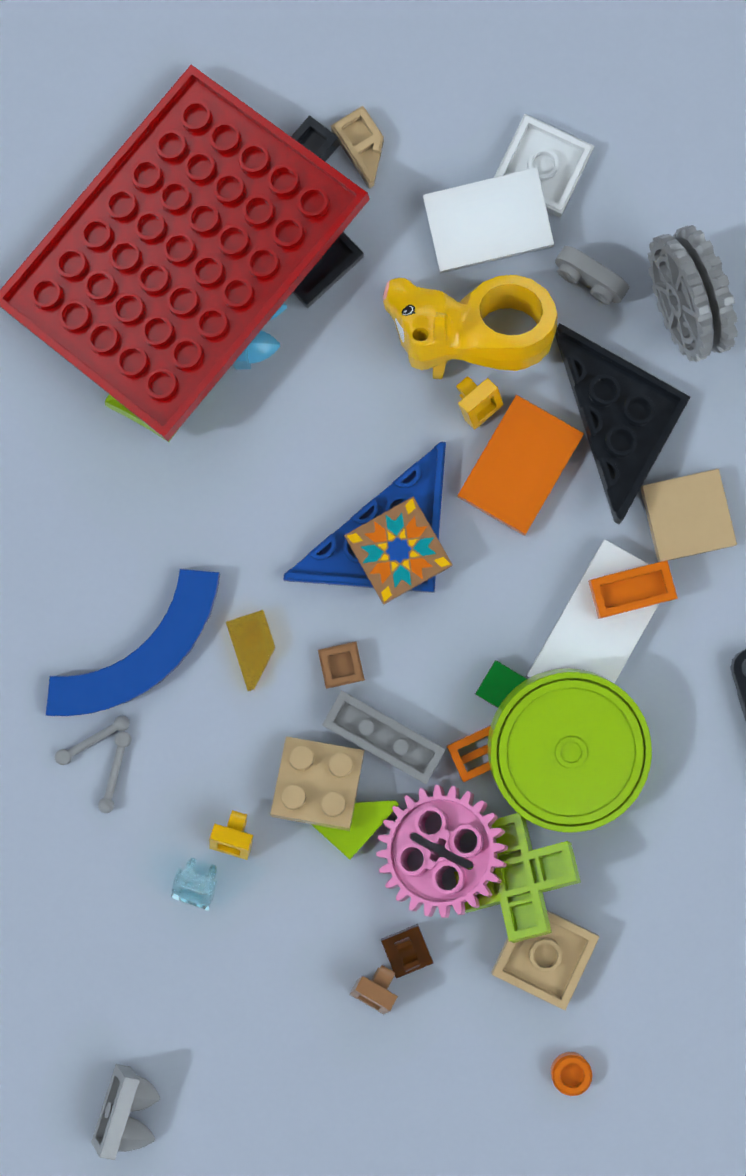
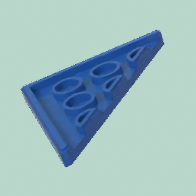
(333, 558)

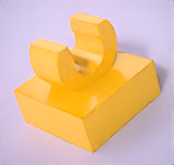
(478, 401)
(232, 839)

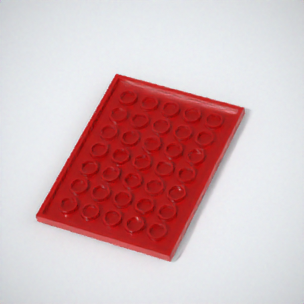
(181, 251)

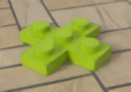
(526, 879)

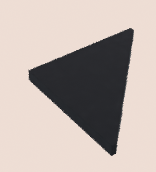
(622, 413)

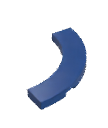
(149, 662)

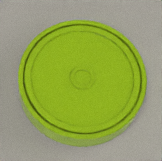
(569, 750)

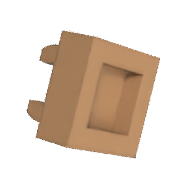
(374, 991)

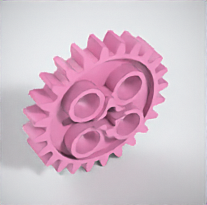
(426, 884)

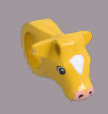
(440, 329)

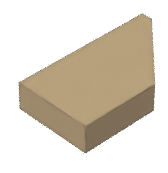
(361, 142)

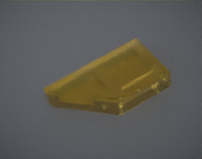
(252, 645)

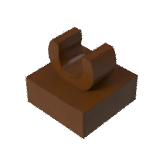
(407, 951)

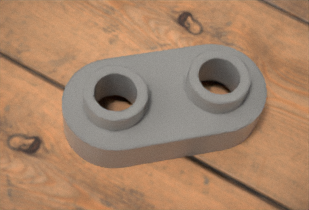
(603, 283)

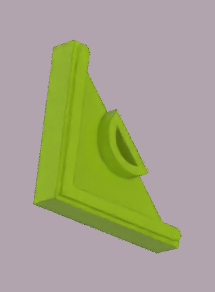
(365, 821)

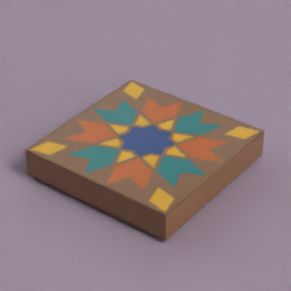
(398, 550)

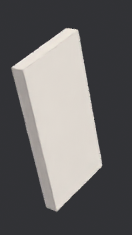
(592, 643)

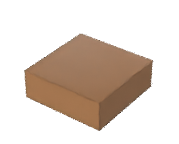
(341, 665)

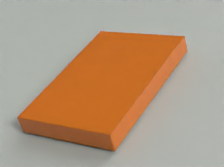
(520, 465)

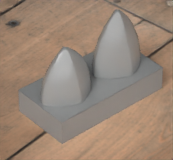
(115, 1128)

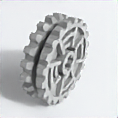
(692, 293)

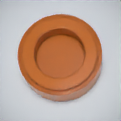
(571, 1073)

